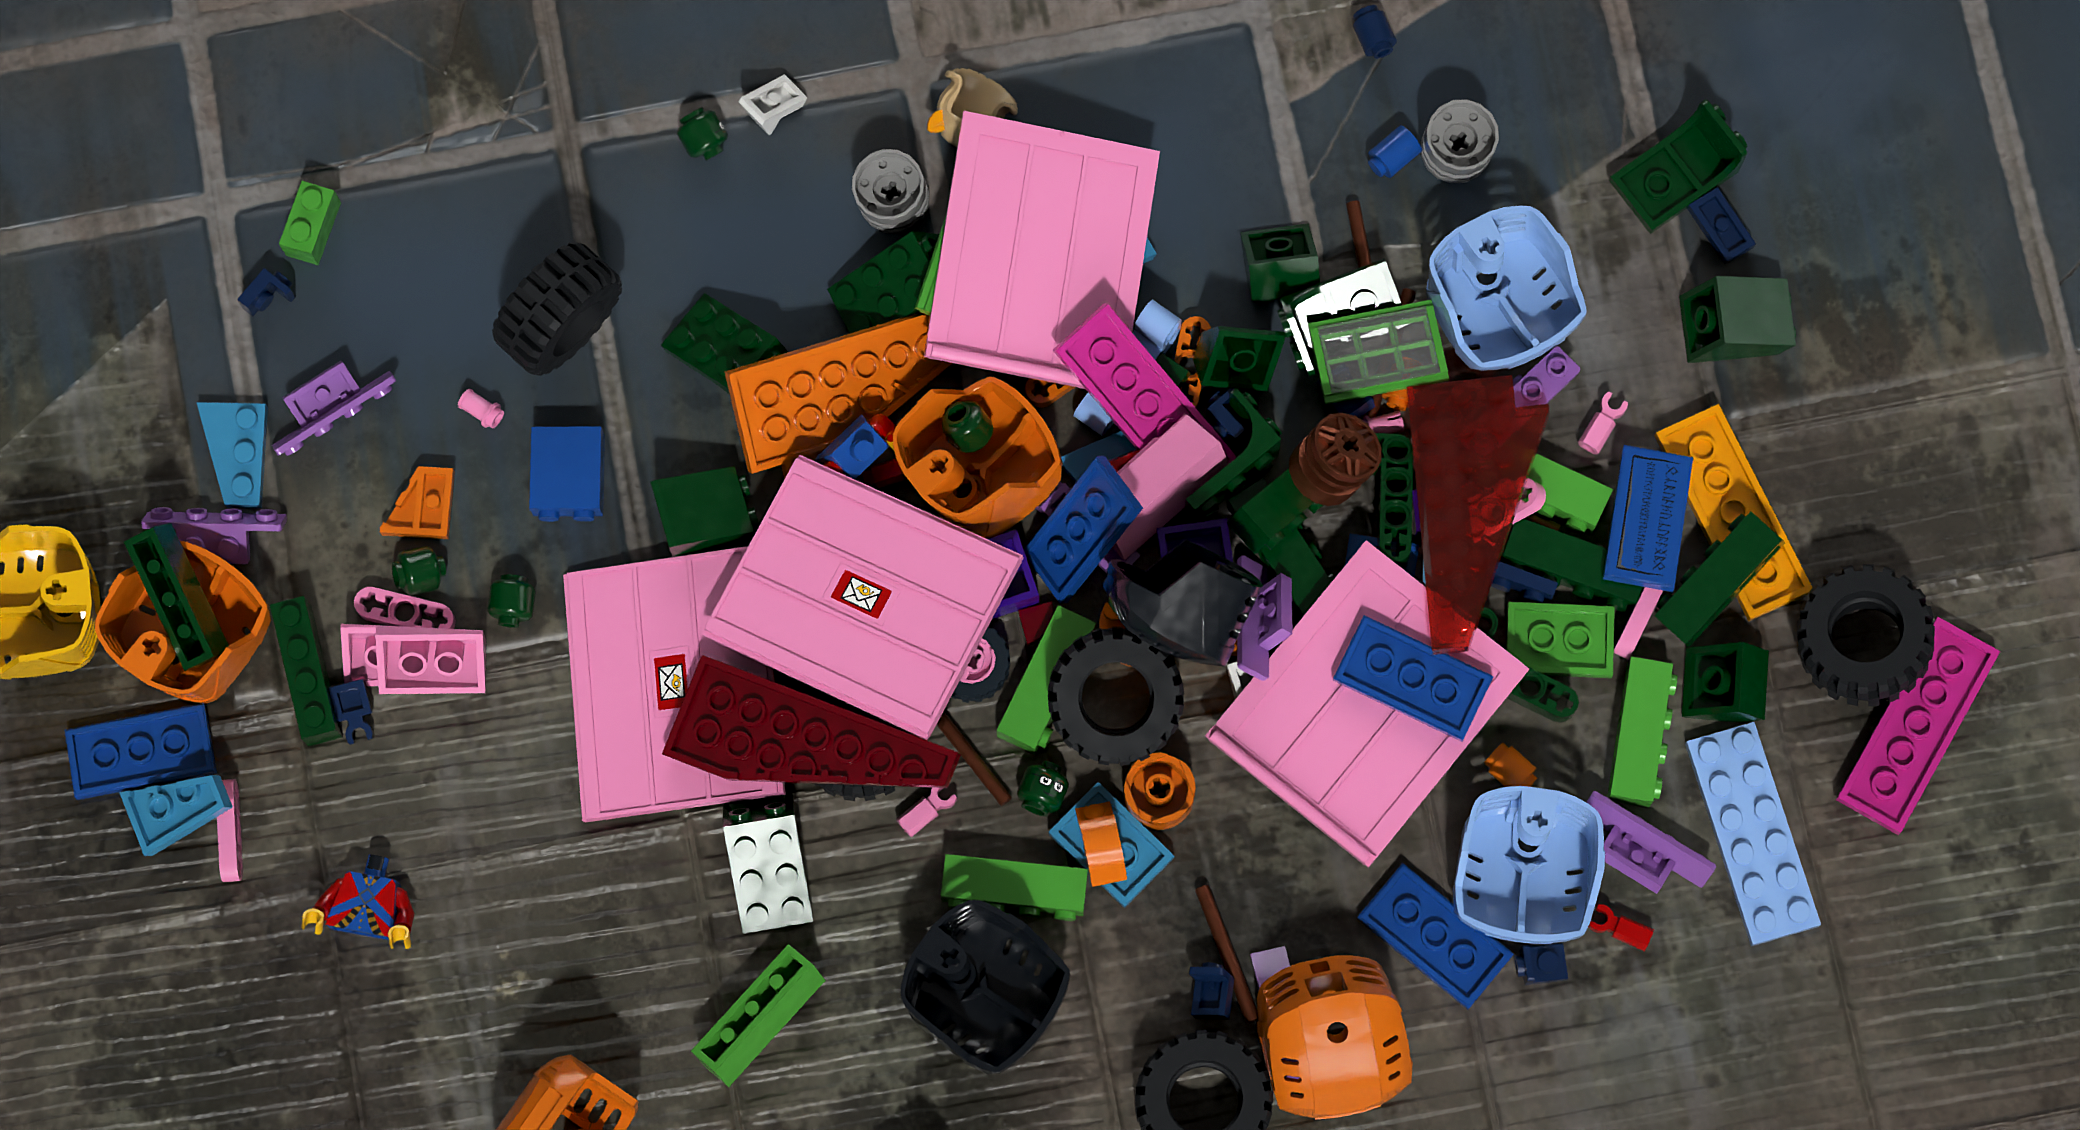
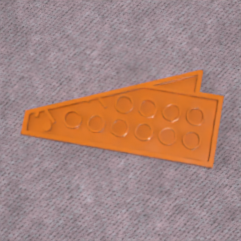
(815, 392)

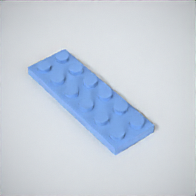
(1752, 834)

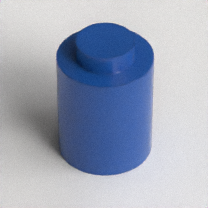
(1394, 152)

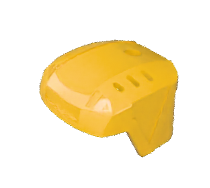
(29, 601)

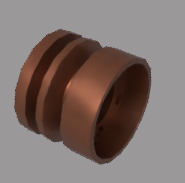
(1335, 459)

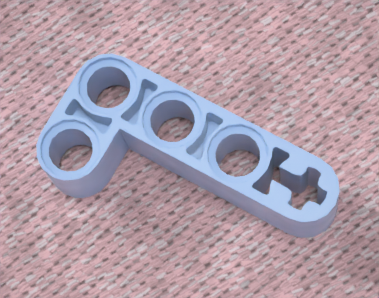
(1156, 331)

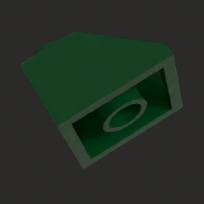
(1279, 261)
(1238, 357)
(1725, 682)

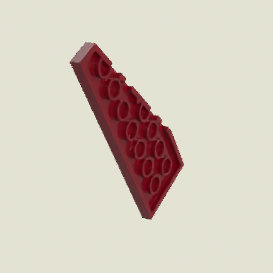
(770, 733)

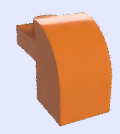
(1101, 844)

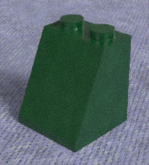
(1737, 318)
(705, 511)

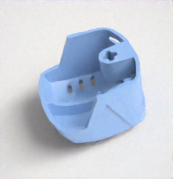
(1511, 315)
(1521, 890)

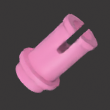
(480, 408)
(1386, 423)

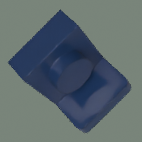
(260, 291)
(1541, 964)

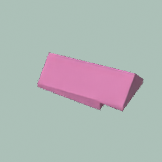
(1165, 476)
(414, 659)

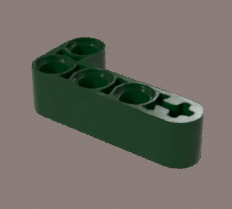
(1395, 503)
(1542, 681)

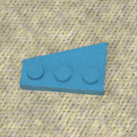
(237, 449)
(174, 810)

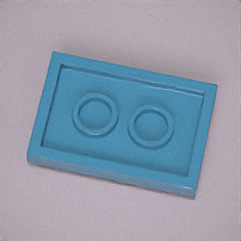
(1141, 850)

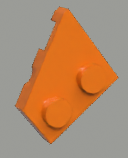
(424, 506)

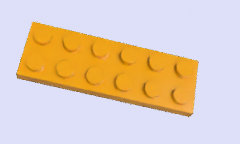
(1724, 488)

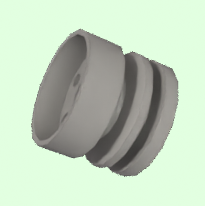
(1463, 122)
(881, 175)

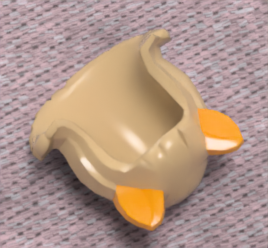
(968, 93)

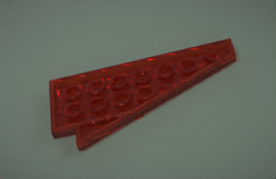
(1470, 477)

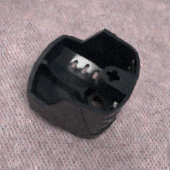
(1185, 602)
(1000, 1002)

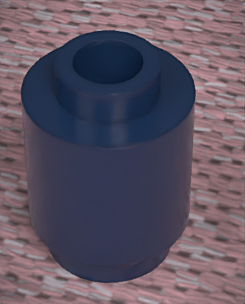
(1374, 31)

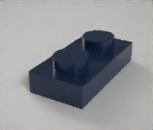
(1721, 226)
(1535, 588)

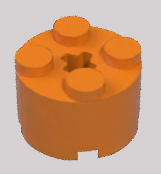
(1150, 809)

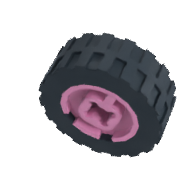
(985, 670)

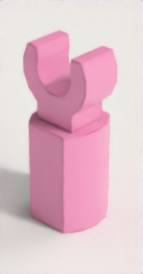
(1601, 426)
(924, 812)

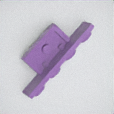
(1545, 379)
(325, 400)
(220, 533)
(1267, 623)
(1644, 850)

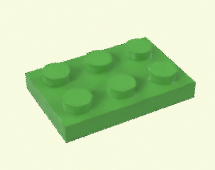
(1562, 638)

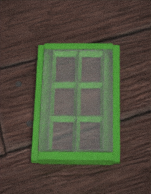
(1378, 351)

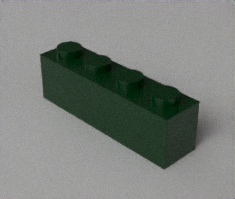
(1270, 513)
(1290, 557)
(1567, 562)
(1719, 578)
(177, 595)
(305, 670)

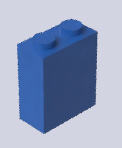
(567, 472)

